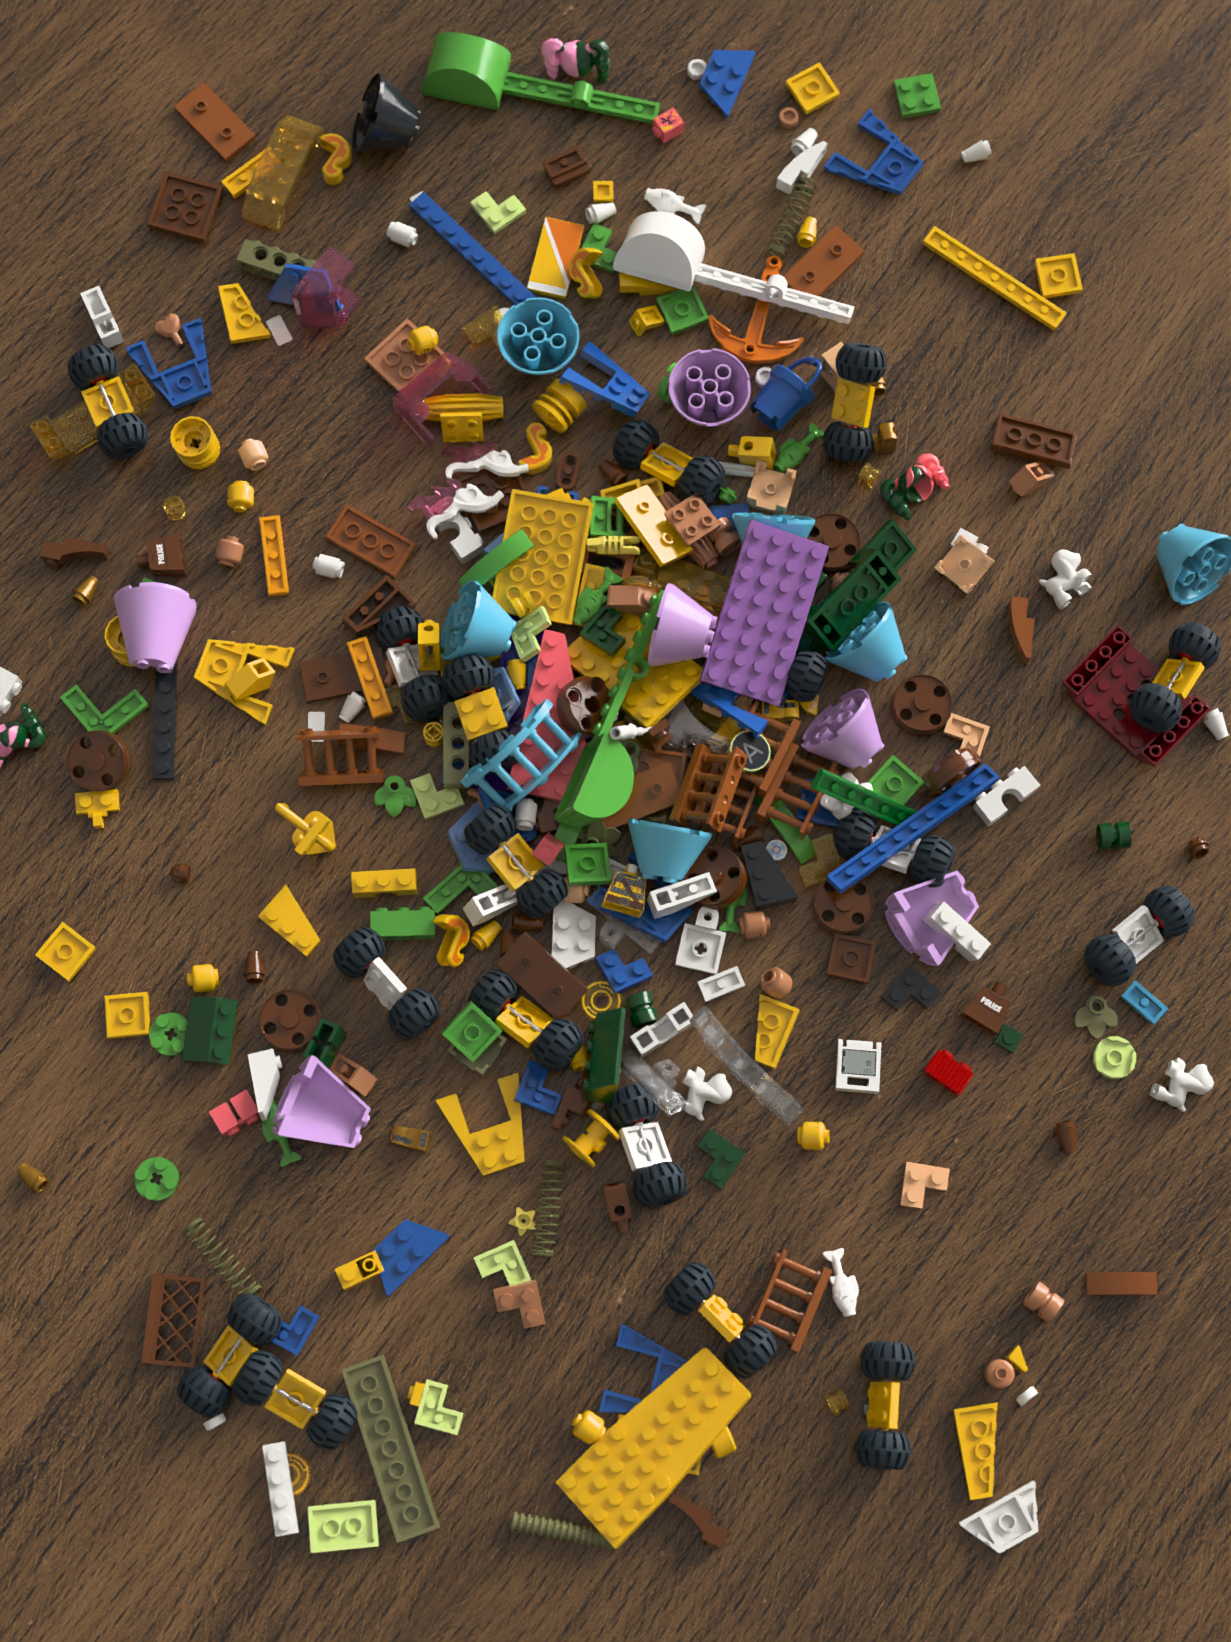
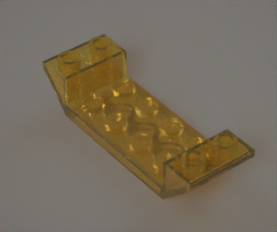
(279, 171)
(76, 429)
(699, 583)

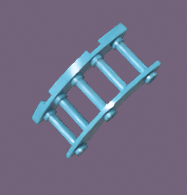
(511, 747)

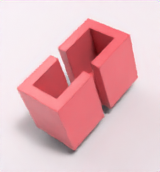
(226, 1119)

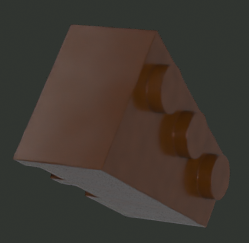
(380, 599)

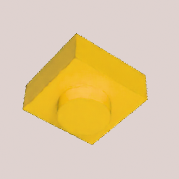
(603, 191)
(415, 1393)

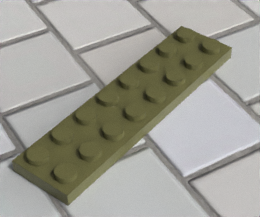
(390, 1449)

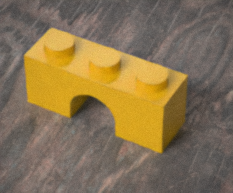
(384, 881)

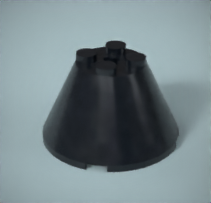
(386, 118)

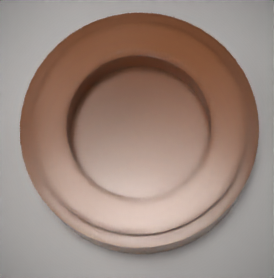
(788, 117)

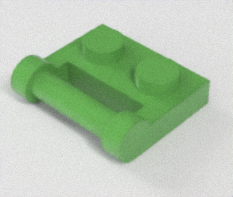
(601, 518)

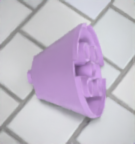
(709, 387)
(681, 630)
(845, 731)

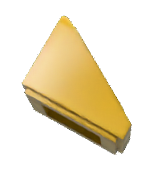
(1017, 1360)

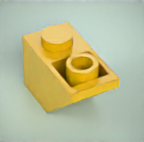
(251, 679)
(359, 1270)

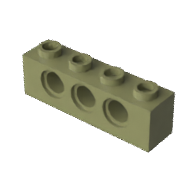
(252, 250)
(451, 735)

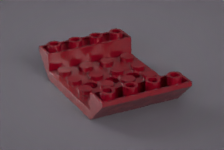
(1104, 683)

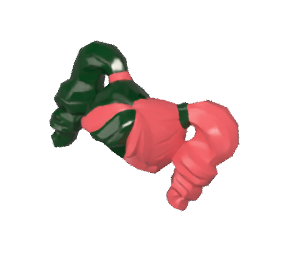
(914, 484)

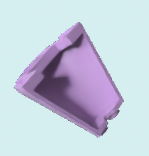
(154, 623)
(912, 904)
(320, 1108)

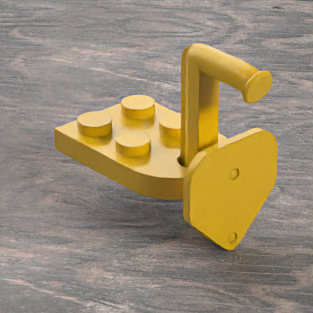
(312, 834)

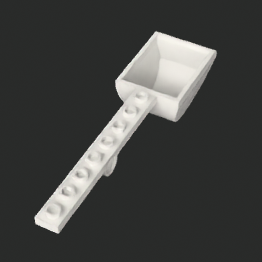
(672, 253)

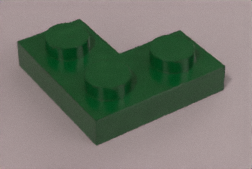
(600, 632)
(725, 1155)

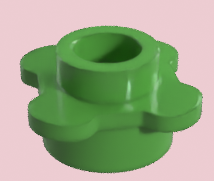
(727, 495)

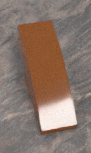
(1021, 627)
(389, 742)
(1121, 1283)

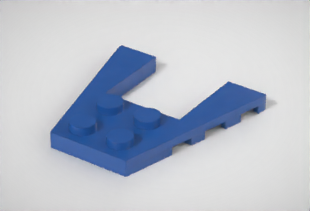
(892, 169)
(185, 381)
(621, 390)
(724, 701)
(659, 928)
(667, 1365)

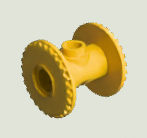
(594, 1140)

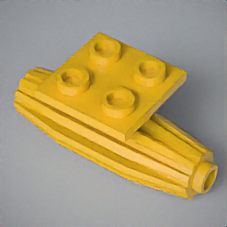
(463, 414)

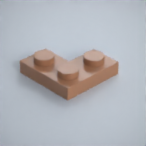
(521, 1296)

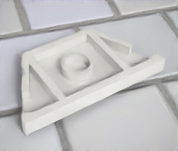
(572, 935)
(1005, 1520)

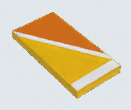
(551, 263)

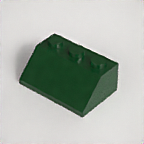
(209, 1031)

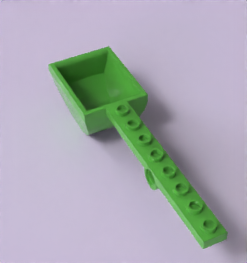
(477, 74)
(604, 770)

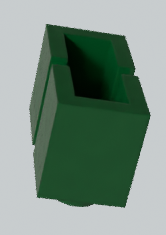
(331, 1037)

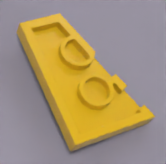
(239, 315)
(290, 922)
(773, 1030)

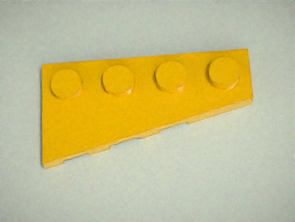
(977, 1446)

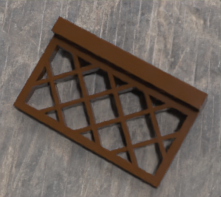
(153, 1320)

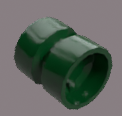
(1113, 836)
(641, 1009)

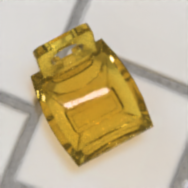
(706, 717)

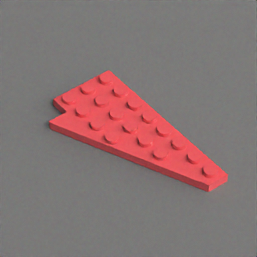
(550, 676)

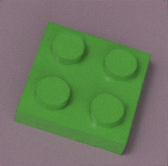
(917, 95)
(682, 310)
(896, 781)
(587, 864)
(471, 1031)

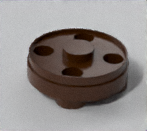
(837, 540)
(584, 704)
(922, 705)
(98, 760)
(951, 770)
(722, 874)
(843, 908)
(289, 1020)

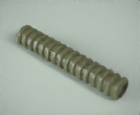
(559, 1530)

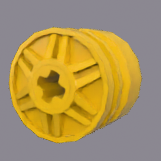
(559, 406)
(190, 433)
(116, 643)

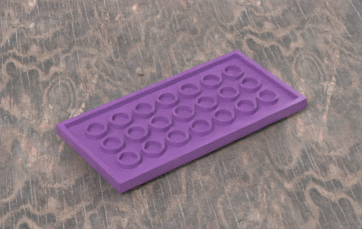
(764, 613)

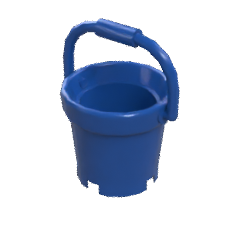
(784, 394)

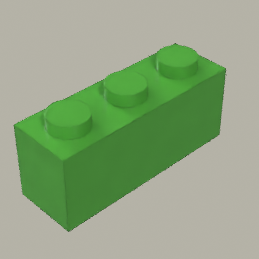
(404, 923)

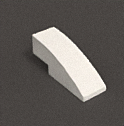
(800, 166)
(102, 317)

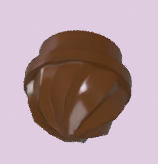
(1198, 848)
(180, 873)

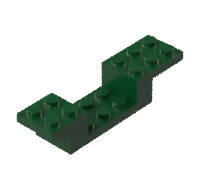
(859, 592)

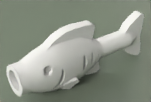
(669, 202)
(627, 731)
(843, 1288)

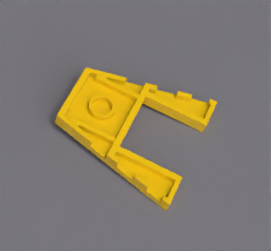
(225, 659)
(495, 1146)

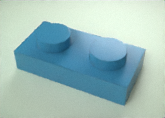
(1144, 1002)

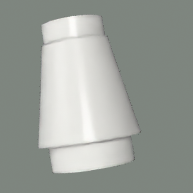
(804, 141)
(977, 152)
(599, 212)
(352, 706)
(1216, 724)

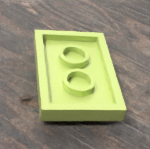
(343, 1526)

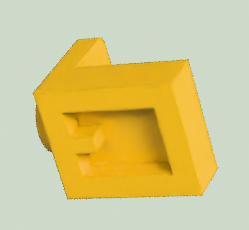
(646, 319)

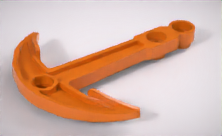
(761, 352)

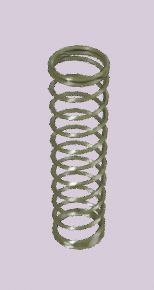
(777, 248)
(193, 1228)
(547, 1252)

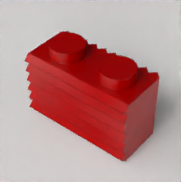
(948, 1072)

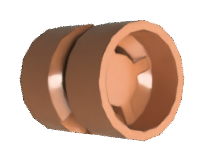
(725, 539)
(1043, 1302)

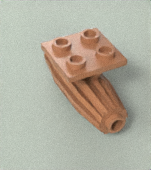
(693, 523)

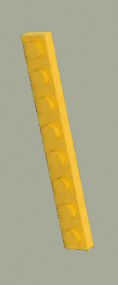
(994, 278)

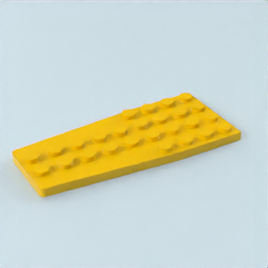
(653, 1447)

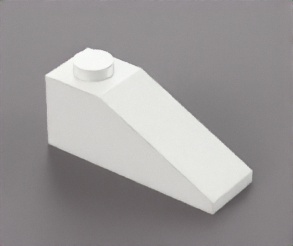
(680, 895)
(490, 904)
(265, 1078)

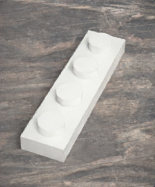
(280, 1489)

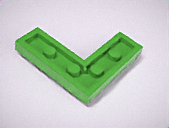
(112, 719)
(455, 885)

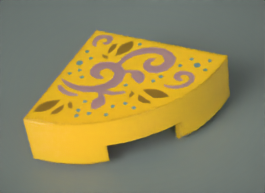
(810, 707)

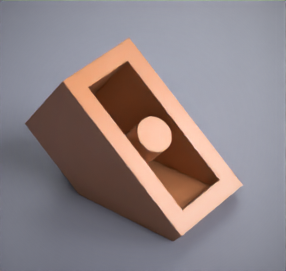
(1031, 478)
(629, 598)
(353, 1075)

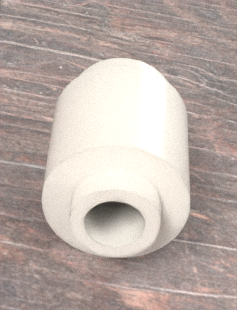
(402, 234)
(328, 566)
(525, 814)

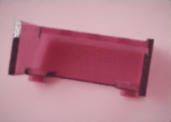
(320, 287)
(410, 402)

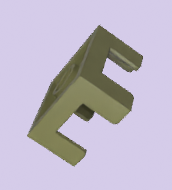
(485, 1060)

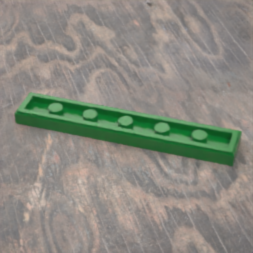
(861, 797)

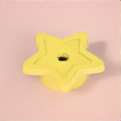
(517, 1221)

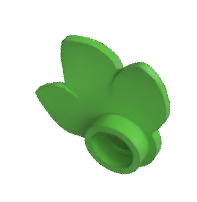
(395, 799)

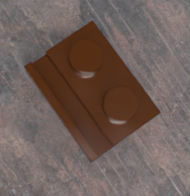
(566, 167)

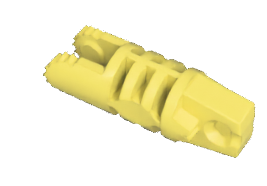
(614, 545)

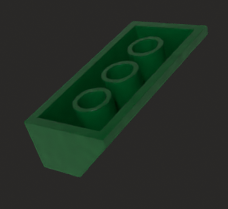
(604, 1056)

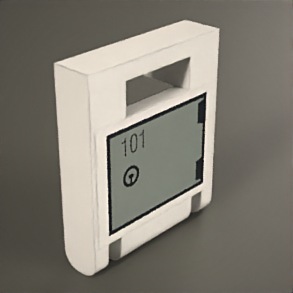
(858, 1061)

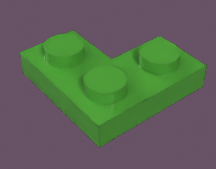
(598, 239)

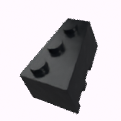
(765, 880)

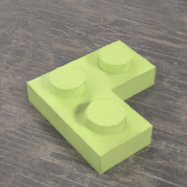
(495, 215)
(525, 632)
(433, 802)
(503, 1258)
(432, 1412)

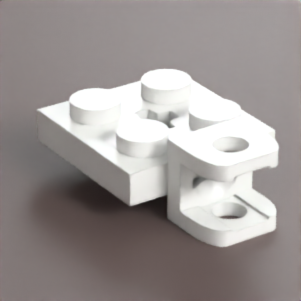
(704, 933)

